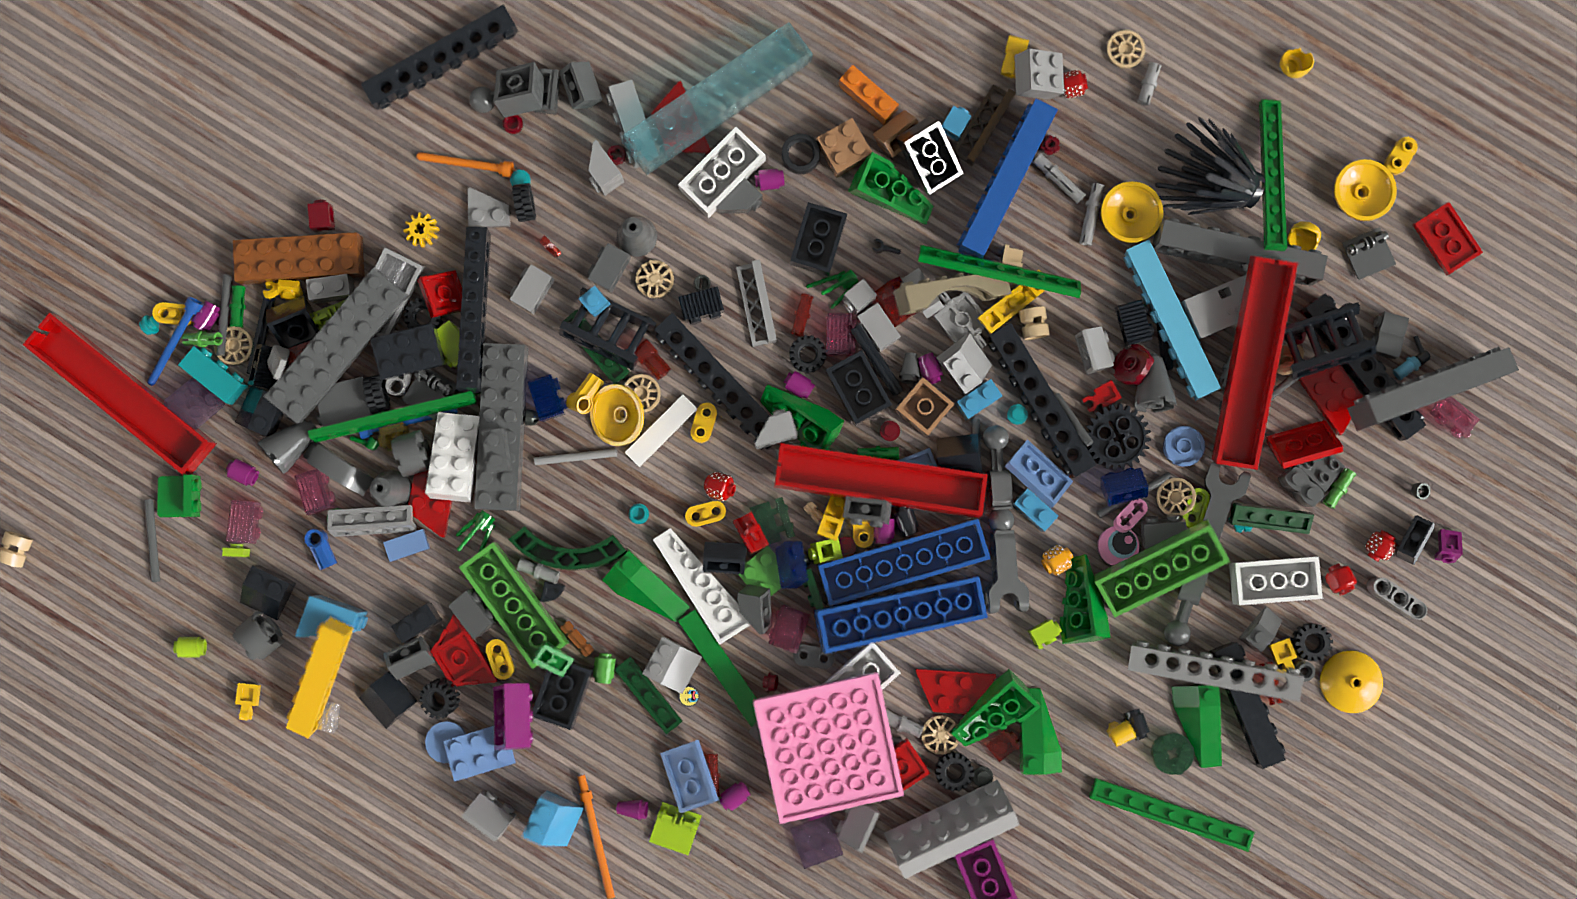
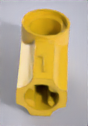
(1014, 46)
(584, 394)
(1120, 732)

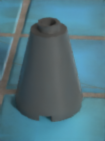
(636, 236)
(1156, 389)
(287, 444)
(390, 489)

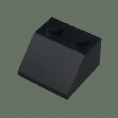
(292, 322)
(259, 413)
(266, 591)

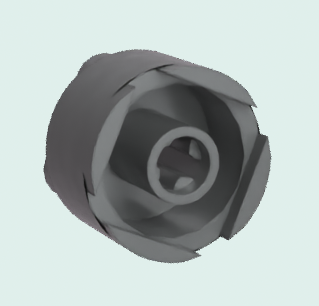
(411, 453)
(258, 636)

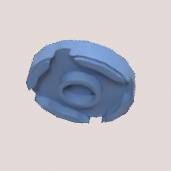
(1183, 446)
(435, 737)

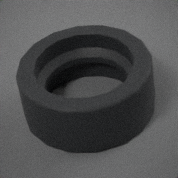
(804, 138)

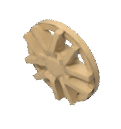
(1125, 49)
(654, 279)
(235, 346)
(644, 392)
(1176, 496)
(939, 734)

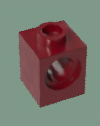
(321, 216)

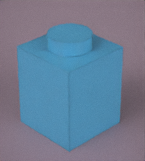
(956, 122)
(594, 301)

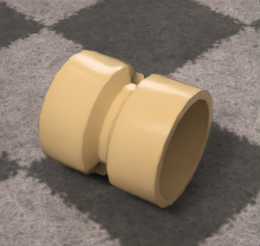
(1037, 329)
(12, 556)

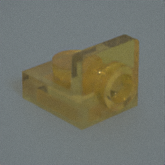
(390, 432)

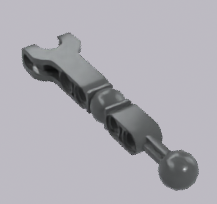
(1221, 497)
(1001, 520)

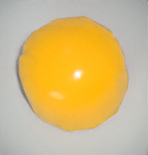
(1296, 63)
(1304, 235)

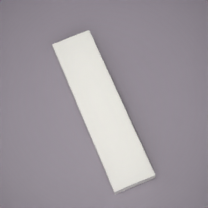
(661, 431)

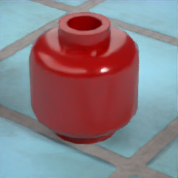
(1340, 579)

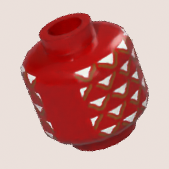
(1074, 84)
(719, 486)
(1381, 545)

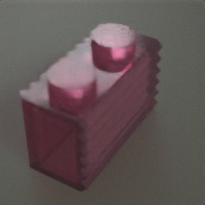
(839, 334)
(315, 492)
(244, 522)
(788, 628)

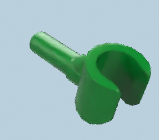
(371, 444)

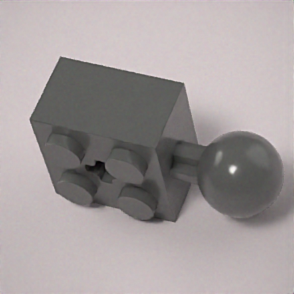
(516, 91)

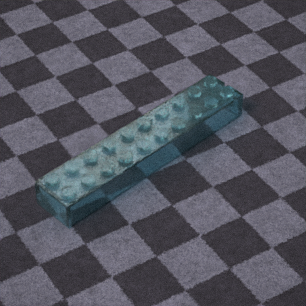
(717, 98)

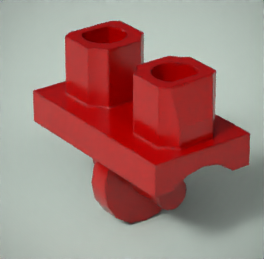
(750, 533)

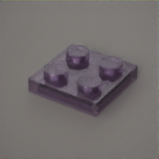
(194, 403)
(816, 841)

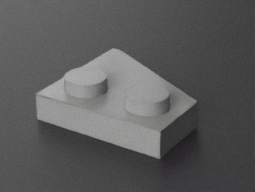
(486, 211)

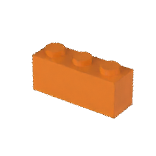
(868, 95)

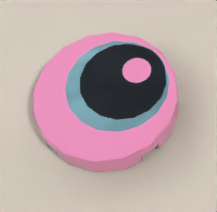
(1117, 546)

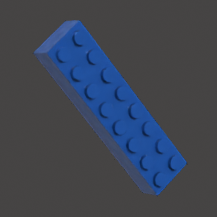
(1008, 178)
(904, 562)
(900, 614)

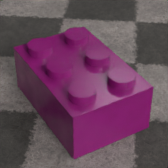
(512, 716)
(985, 872)

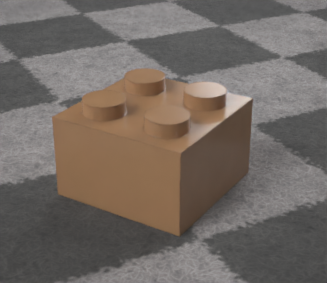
(843, 147)
(924, 407)

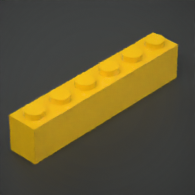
(319, 677)

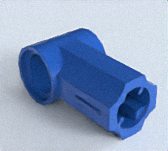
(322, 551)

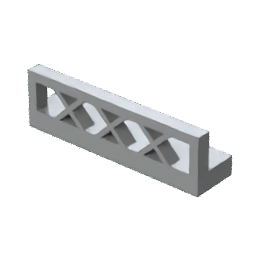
(765, 307)
(371, 521)

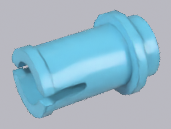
(1410, 365)

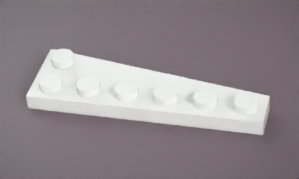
(707, 594)

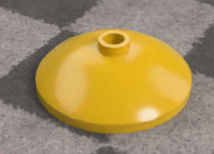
(1377, 187)
(1138, 200)
(609, 418)
(1338, 679)

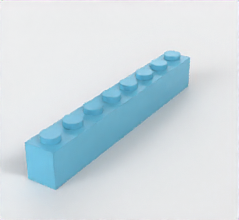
(1172, 320)

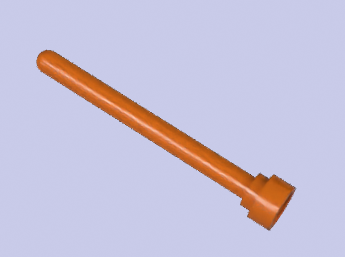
(504, 168)

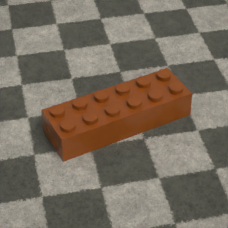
(298, 258)

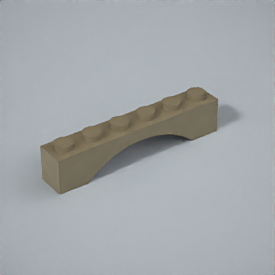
(917, 297)

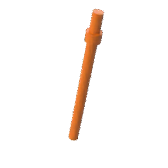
(585, 797)

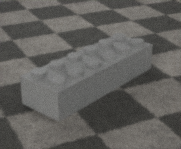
(951, 829)

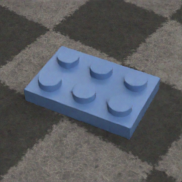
(1039, 473)
(475, 754)
(689, 776)

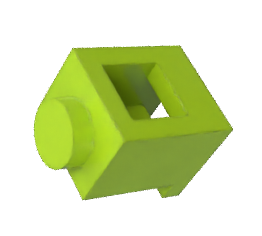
(831, 550)
(1044, 633)

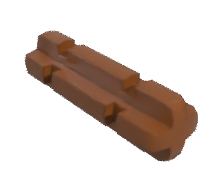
(577, 638)

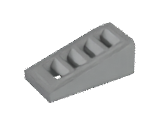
(277, 360)

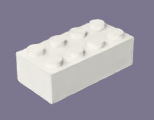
(721, 171)
(453, 457)
(1275, 580)
(867, 661)

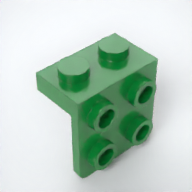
(179, 496)

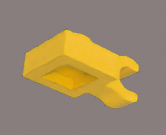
(285, 288)
(1283, 653)
(247, 696)

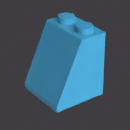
(321, 608)
(552, 820)

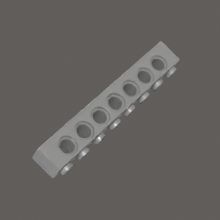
(1290, 690)

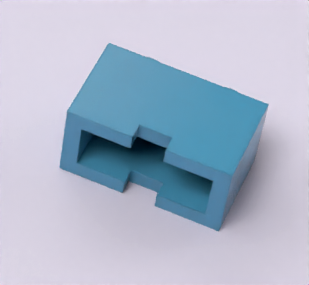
(978, 399)
(1034, 510)

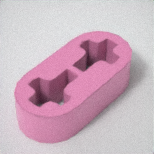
(1127, 512)

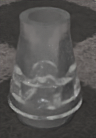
(330, 718)

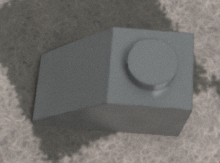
(741, 199)
(756, 607)
(1261, 630)

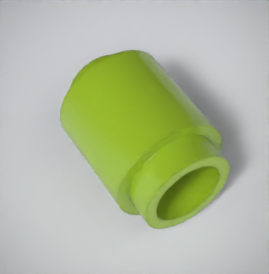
(190, 647)

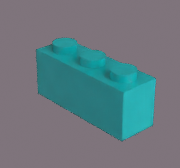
(213, 374)

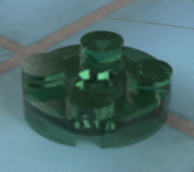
(1184, 752)

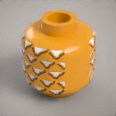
(1057, 560)

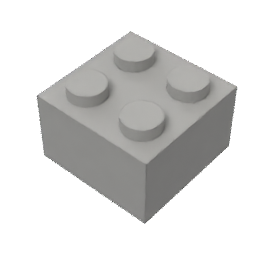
(1039, 74)

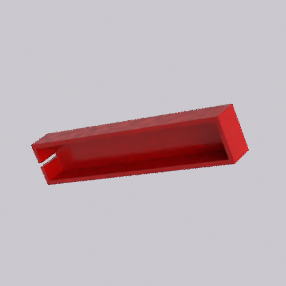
(1254, 362)
(119, 394)
(880, 479)

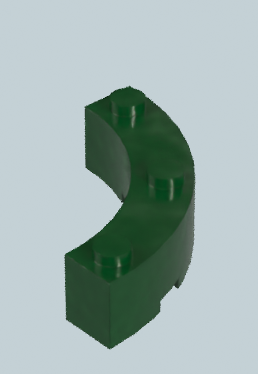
(567, 559)

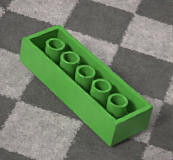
(1161, 568)
(512, 602)

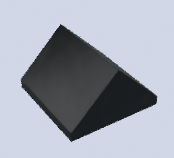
(960, 453)
(388, 699)

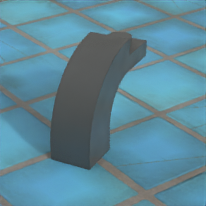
(338, 468)

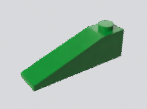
(884, 186)
(814, 425)
(639, 584)
(1084, 610)
(1001, 705)
(1200, 717)
(1038, 742)

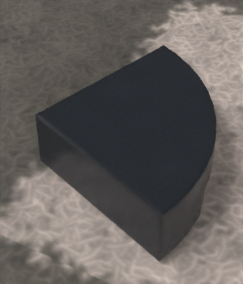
(551, 591)

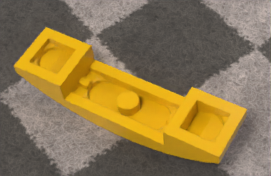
(1008, 307)
(832, 518)

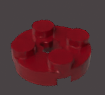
(1142, 363)

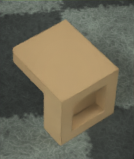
(1011, 256)

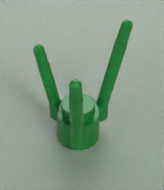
(846, 280)
(480, 520)

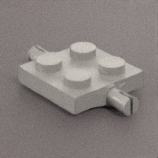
(960, 318)

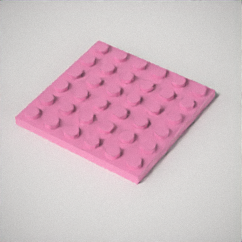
(828, 747)

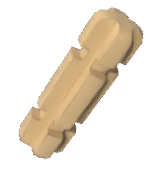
(816, 514)

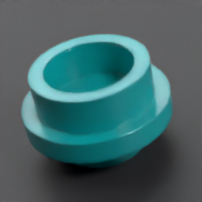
(520, 177)
(149, 325)
(1017, 414)
(638, 513)

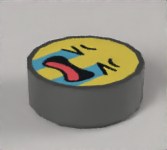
(690, 696)

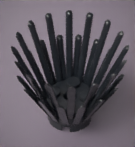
(1234, 180)

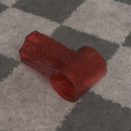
(650, 358)

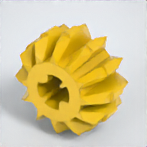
(428, 227)

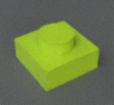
(236, 550)

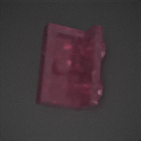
(1454, 417)

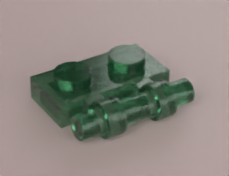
(765, 518)

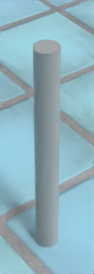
(575, 456)

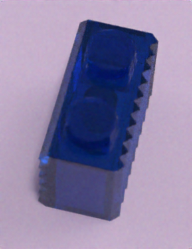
(547, 398)
(1124, 486)
(791, 564)

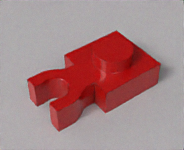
(1104, 395)

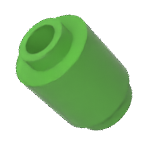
(604, 668)

